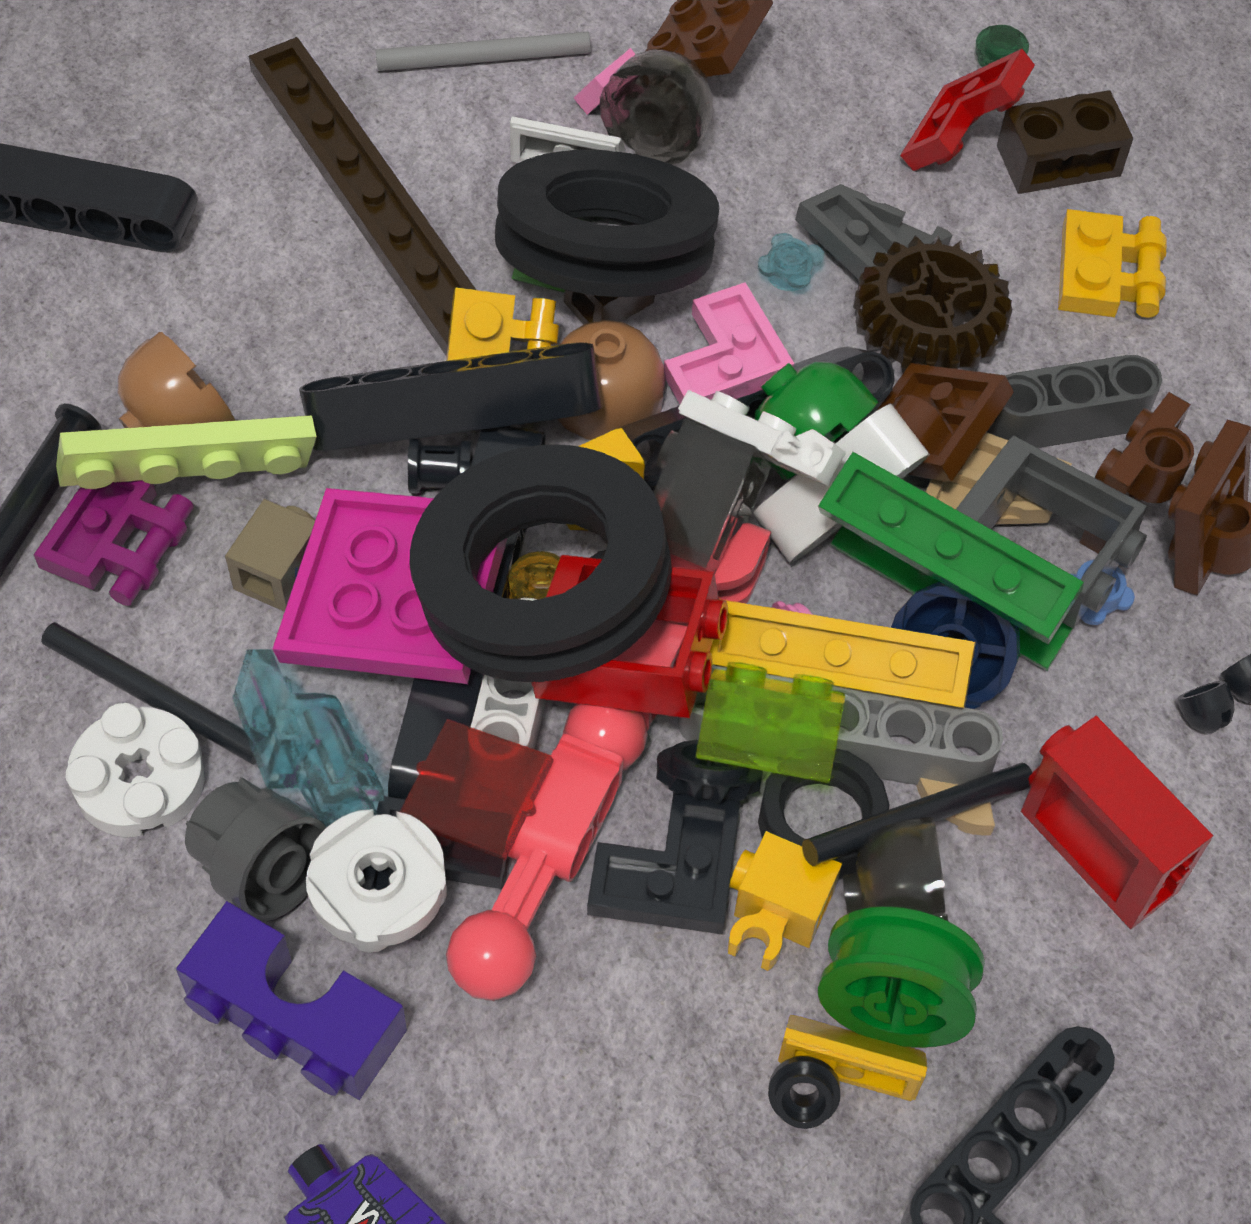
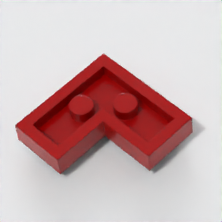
(962, 104)

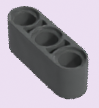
(1078, 400)

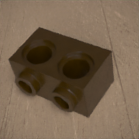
(1064, 141)

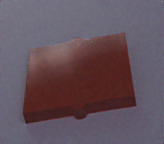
(477, 788)

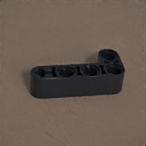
(1008, 1143)

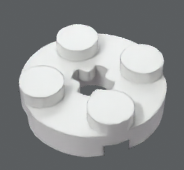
(130, 735)
(374, 916)

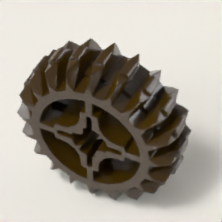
(919, 302)

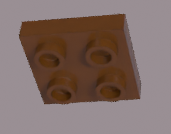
(711, 31)
(948, 413)
(1153, 460)
(1213, 512)

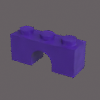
(336, 1038)

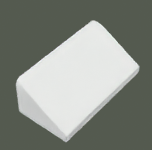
(537, 138)

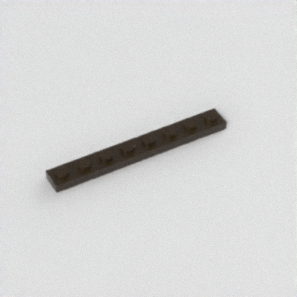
(362, 183)

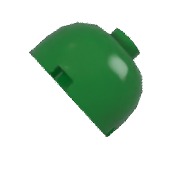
(816, 398)

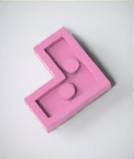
(738, 349)

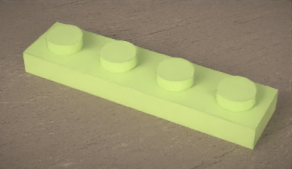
(184, 450)

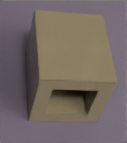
(269, 553)

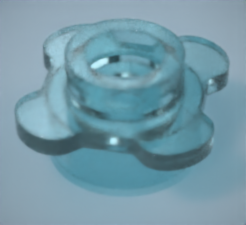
(790, 262)

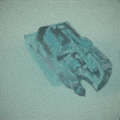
(304, 741)

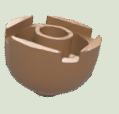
(628, 377)
(165, 390)

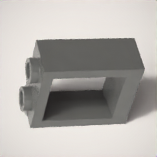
(1074, 497)

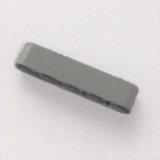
(932, 726)

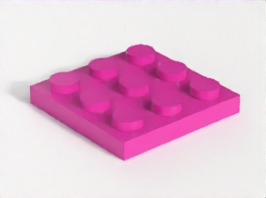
(357, 594)

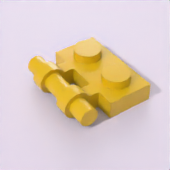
(1093, 260)
(485, 324)

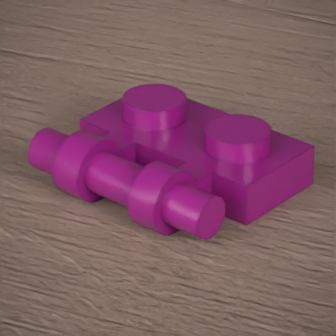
(96, 526)

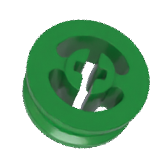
(901, 977)

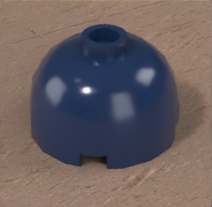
(950, 614)

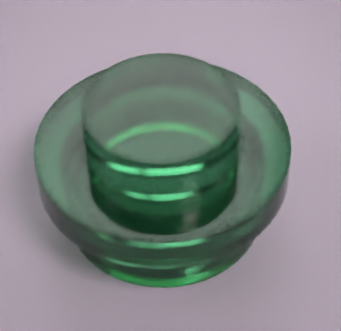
(999, 42)

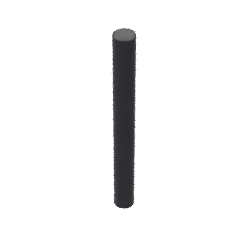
(148, 689)
(939, 805)

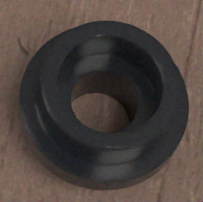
(799, 1109)

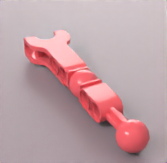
(492, 949)

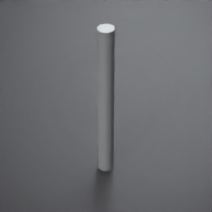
(483, 51)

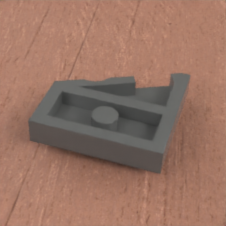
(858, 227)

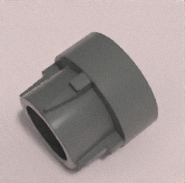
(253, 847)

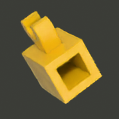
(779, 896)

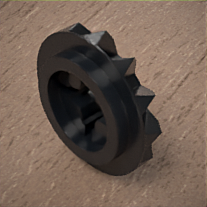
(704, 778)

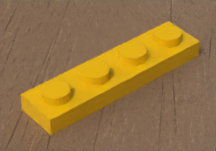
(848, 653)

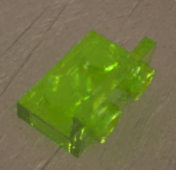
(771, 722)

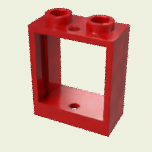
(640, 686)
(1113, 820)

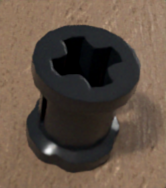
(436, 464)

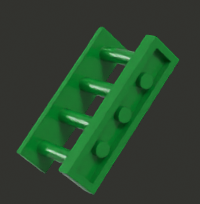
(925, 542)

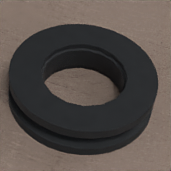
(659, 255)
(560, 632)

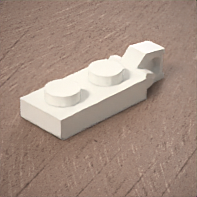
(801, 454)

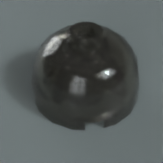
(658, 105)
(899, 869)

